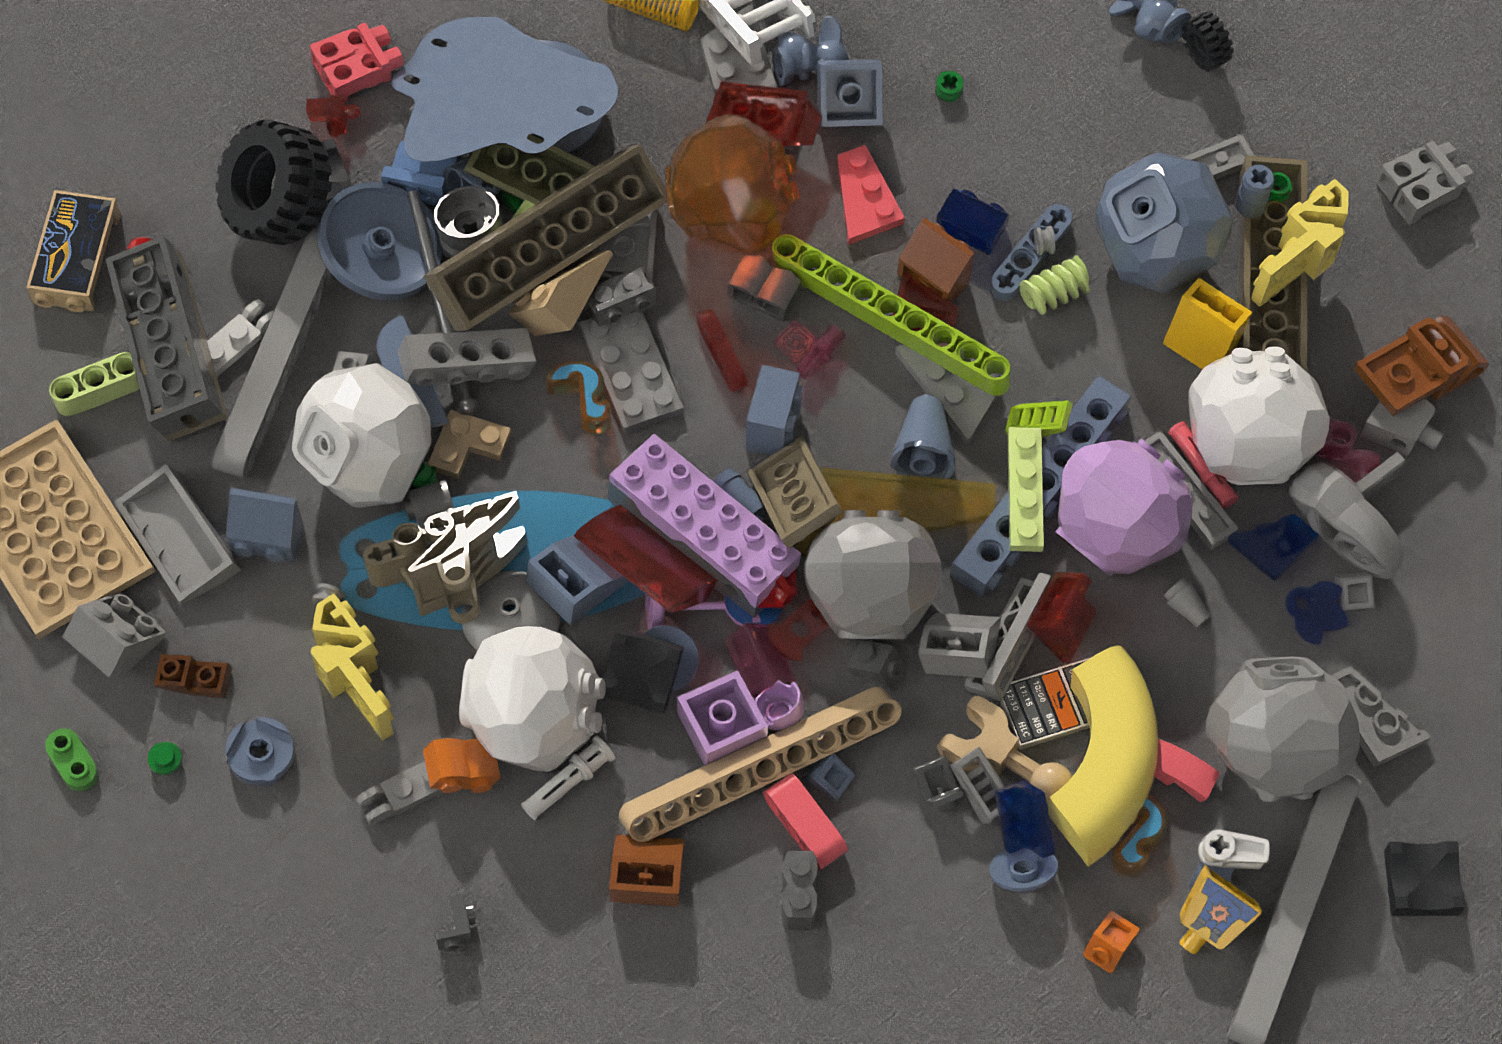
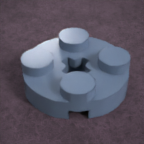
(253, 734)

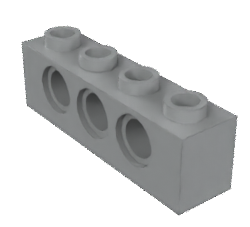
(511, 345)

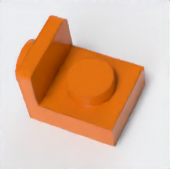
(1110, 941)

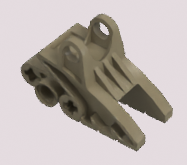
(457, 562)

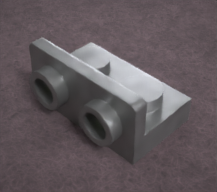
(621, 297)

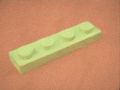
(1025, 489)

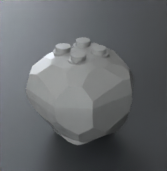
(872, 574)
(1284, 727)

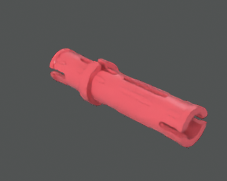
(1215, 483)

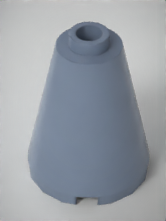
(924, 441)

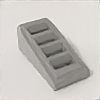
(978, 803)

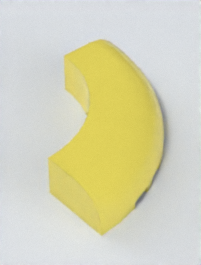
(1120, 757)

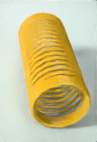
(684, 18)

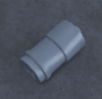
(1254, 191)
(733, 484)

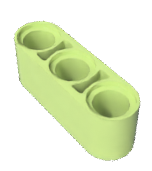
(80, 384)

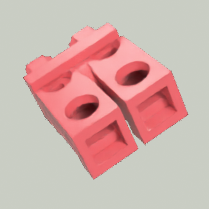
(355, 59)

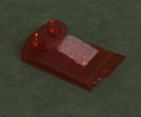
(779, 111)

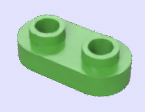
(71, 757)

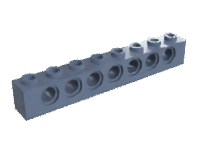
(1100, 399)

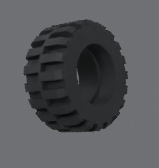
(298, 188)

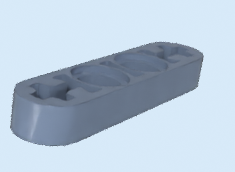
(1027, 250)

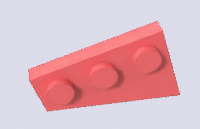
(866, 196)

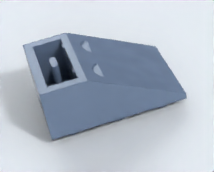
(572, 578)

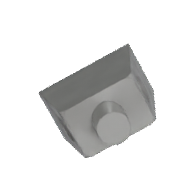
(1403, 429)

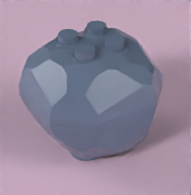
(1163, 222)

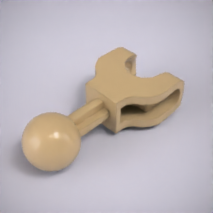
(1001, 749)

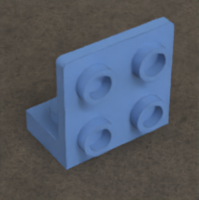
(418, 175)

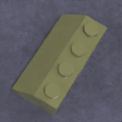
(523, 173)

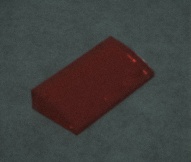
(646, 559)

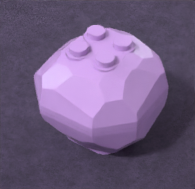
(1123, 505)

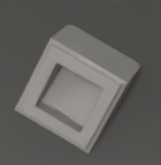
(1356, 591)

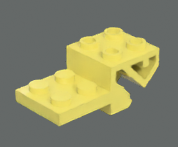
(1307, 241)
(346, 659)

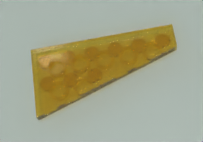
(924, 500)

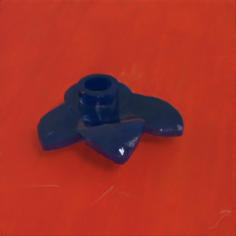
(1321, 610)

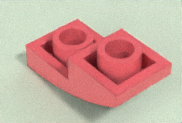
(1185, 770)

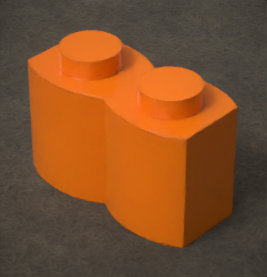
(460, 765)

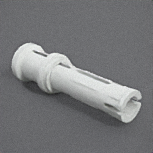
(584, 771)

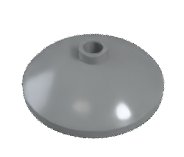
(504, 590)

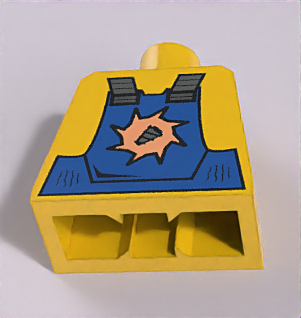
(1215, 912)

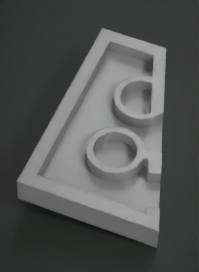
(1382, 729)

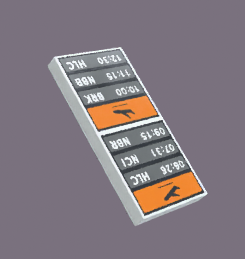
(1044, 707)

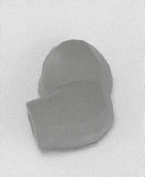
(1346, 519)

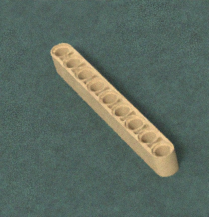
(744, 763)

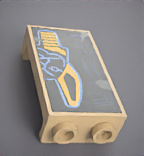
(72, 250)

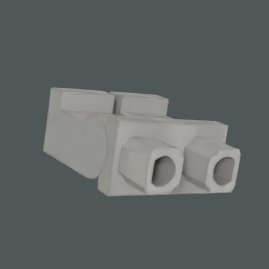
(1423, 180)

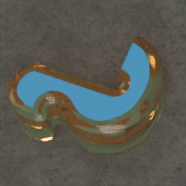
(590, 383)
(1132, 853)

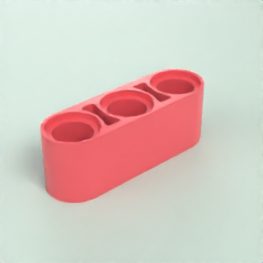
(805, 820)

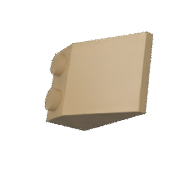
(561, 298)

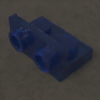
(1024, 819)

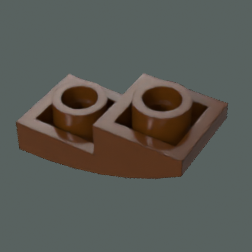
(192, 677)

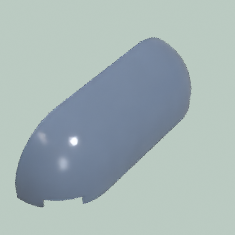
(387, 349)

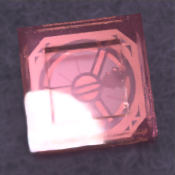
(794, 341)

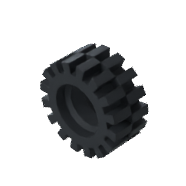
(1207, 41)

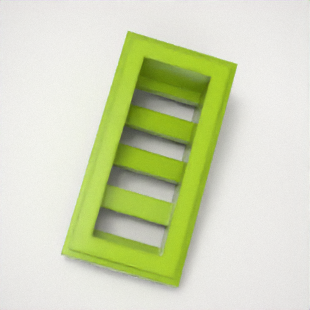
(1041, 416)

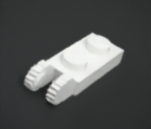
(238, 336)

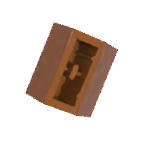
(937, 260)
(646, 871)

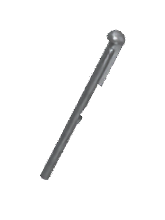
(463, 400)

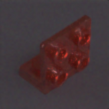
(1063, 614)

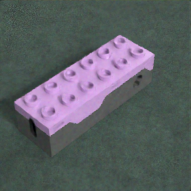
(706, 526)

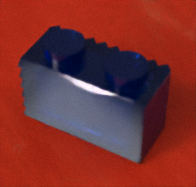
(972, 220)

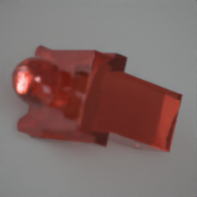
(333, 111)

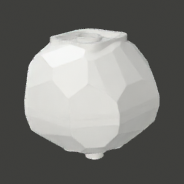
(1257, 416)
(362, 434)
(531, 697)

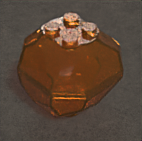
(731, 185)

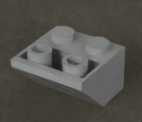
(113, 633)
(958, 644)

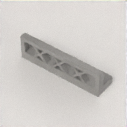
(1014, 642)

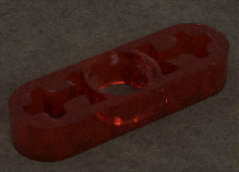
(721, 350)

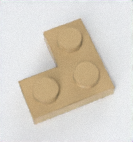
(467, 435)

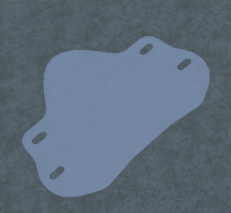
(495, 90)

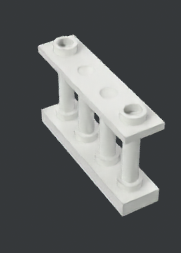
(749, 42)

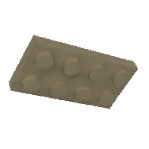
(795, 492)

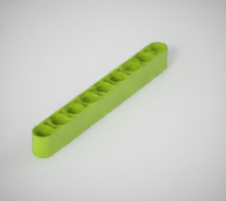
(896, 326)

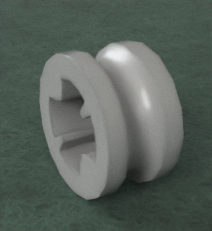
(1044, 240)
(325, 591)

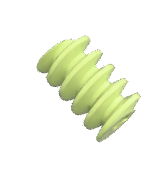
(1055, 284)

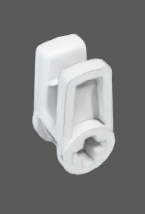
(1238, 850)

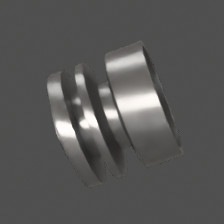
(465, 218)

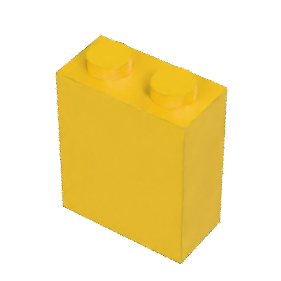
(1206, 325)

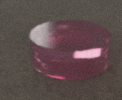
(1363, 461)

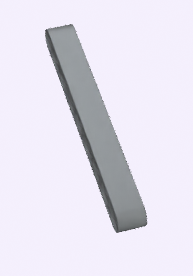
(273, 361)
(1293, 912)

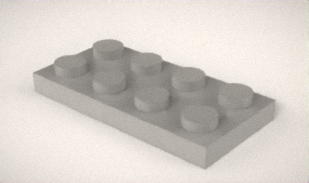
(632, 371)

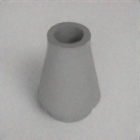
(1186, 601)

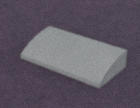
(177, 535)

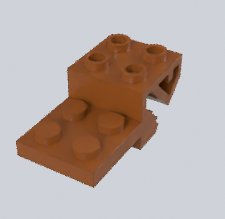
(1424, 362)

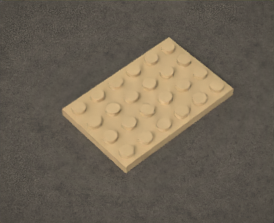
(60, 532)

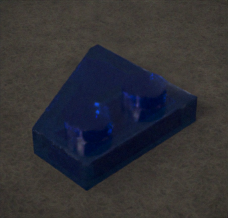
(1275, 544)

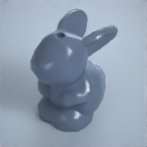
(1156, 18)
(799, 56)

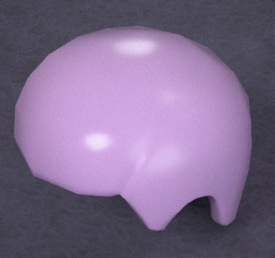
(781, 705)

